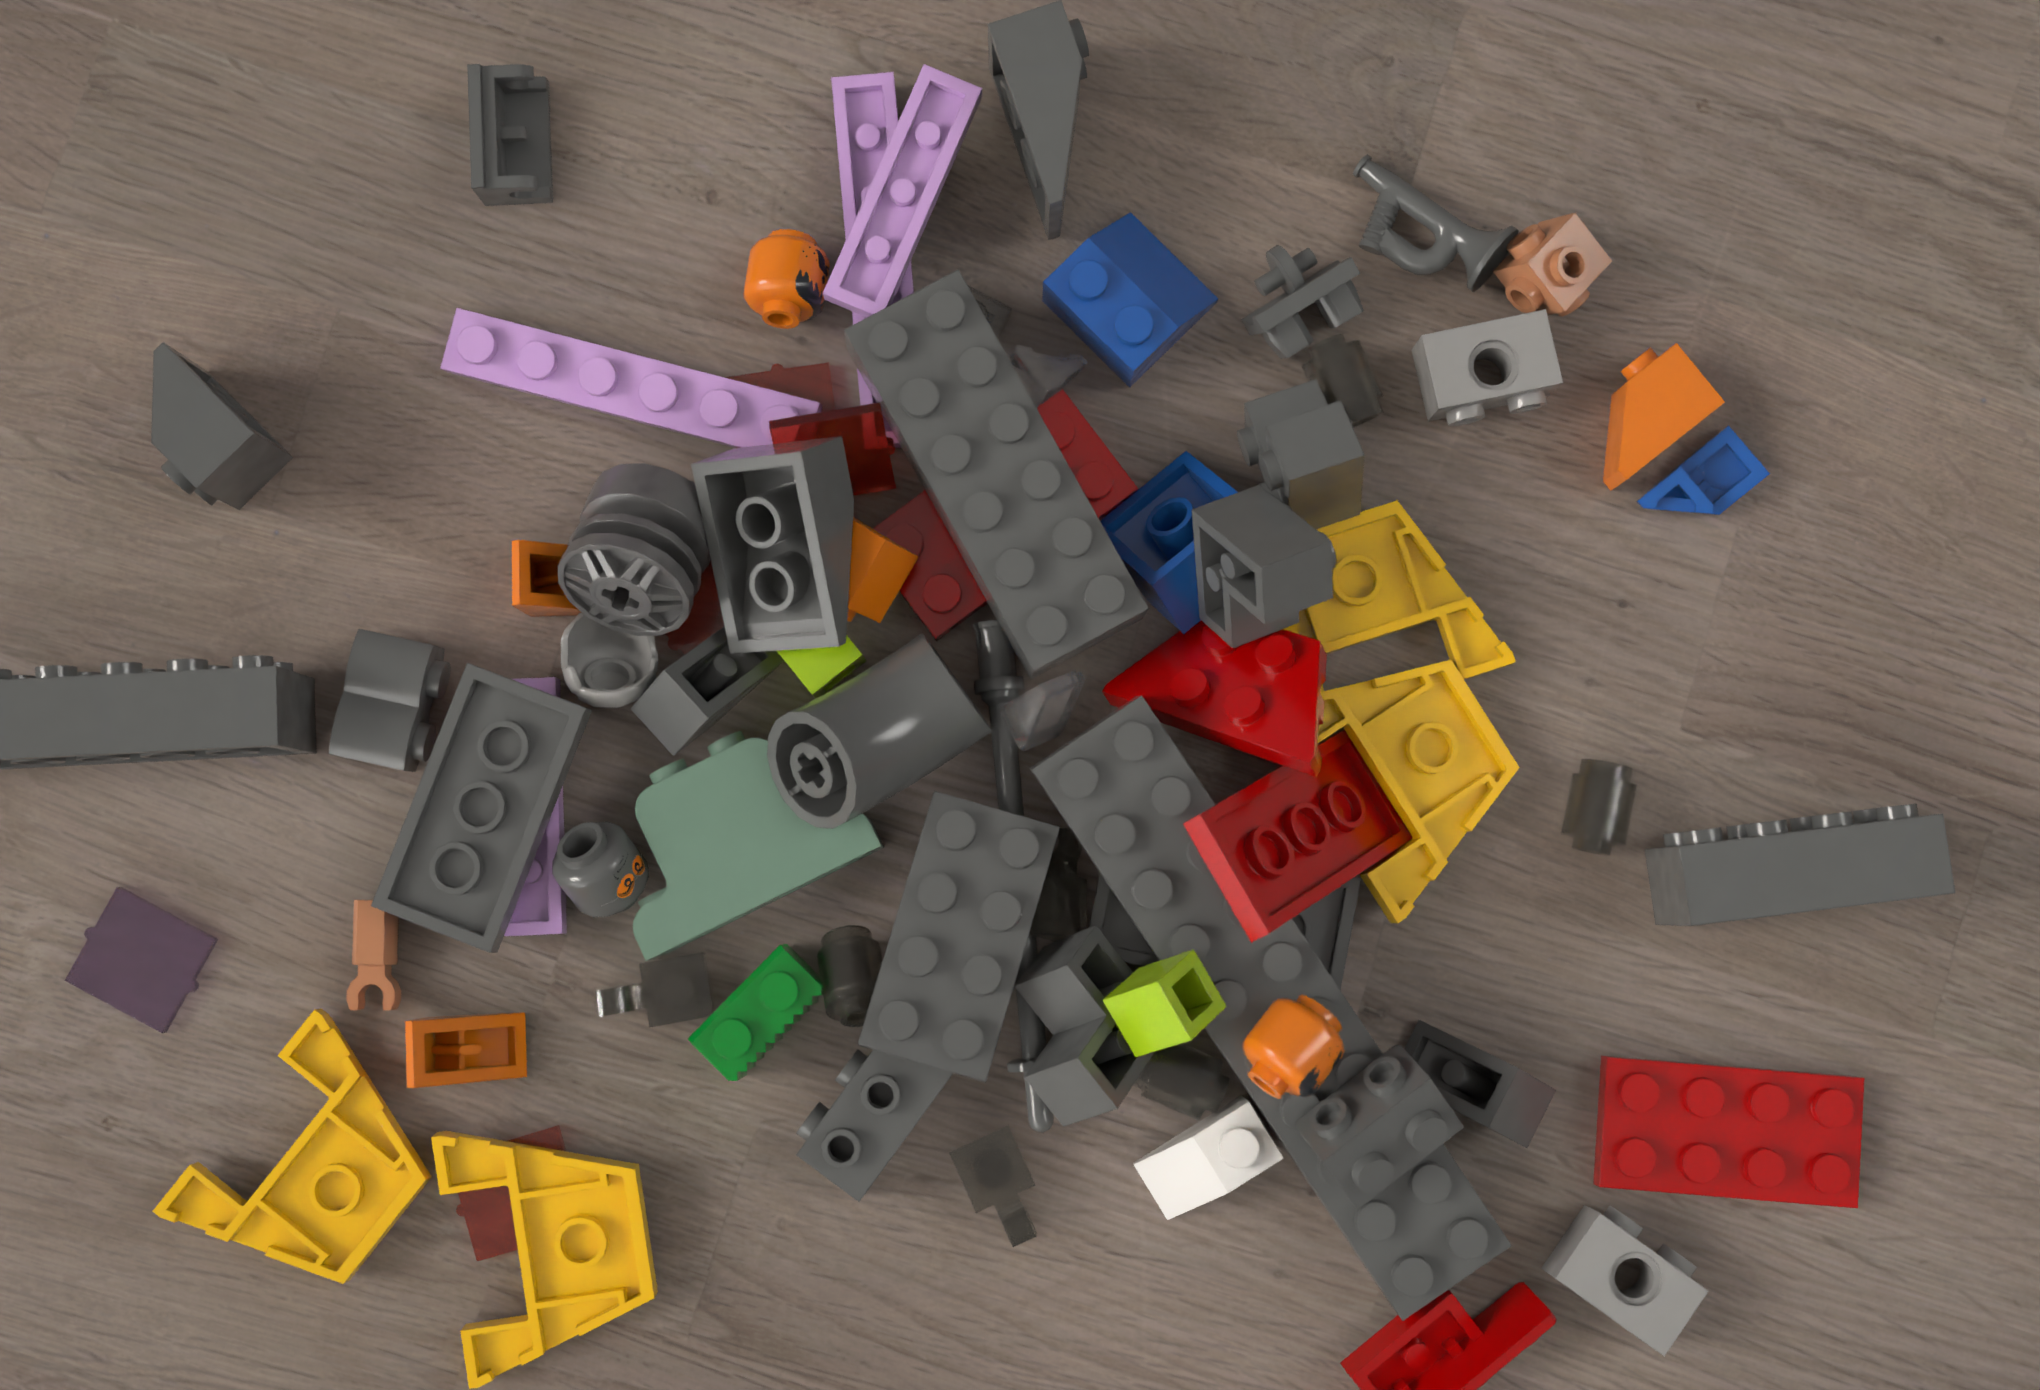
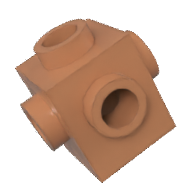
(1552, 266)

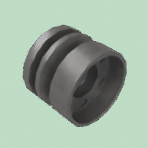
(637, 551)

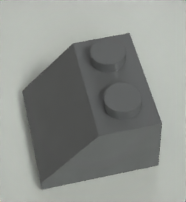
(207, 434)

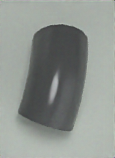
(872, 736)

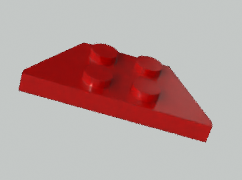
(1244, 697)

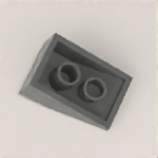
(1037, 75)
(779, 542)

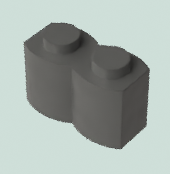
(389, 701)

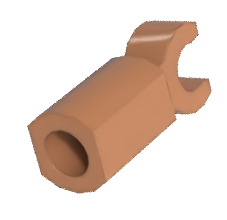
(374, 953)

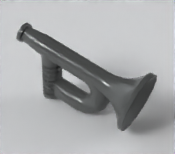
(1478, 248)

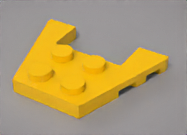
(1393, 581)
(1433, 762)
(334, 1185)
(576, 1239)

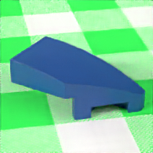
(1708, 478)

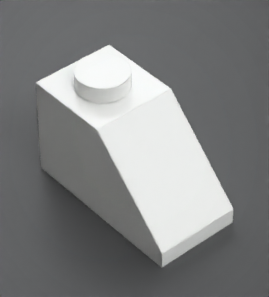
(1208, 1159)

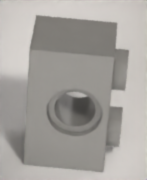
(1516, 344)
(1650, 1309)

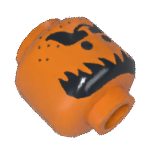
(786, 278)
(1293, 1047)

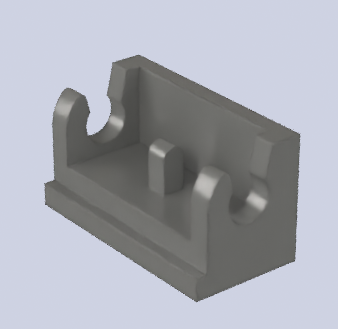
(509, 135)

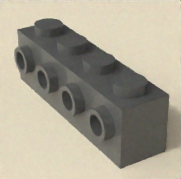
(868, 1119)

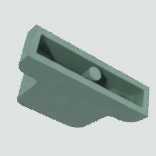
(730, 844)

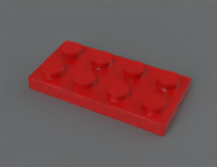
(940, 582)
(1297, 836)
(1729, 1131)

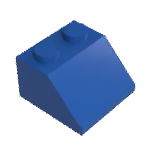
(1126, 297)
(1157, 537)

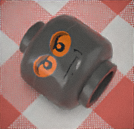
(600, 868)

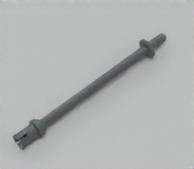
(997, 687)

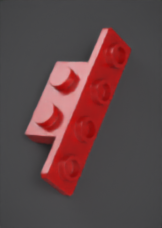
(1446, 1347)

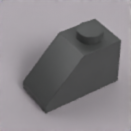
(701, 690)
(1481, 1084)

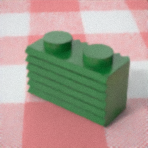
(758, 1013)

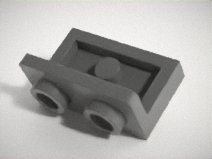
(1379, 1125)

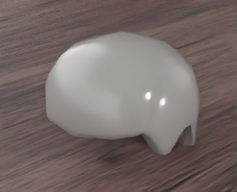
(606, 664)

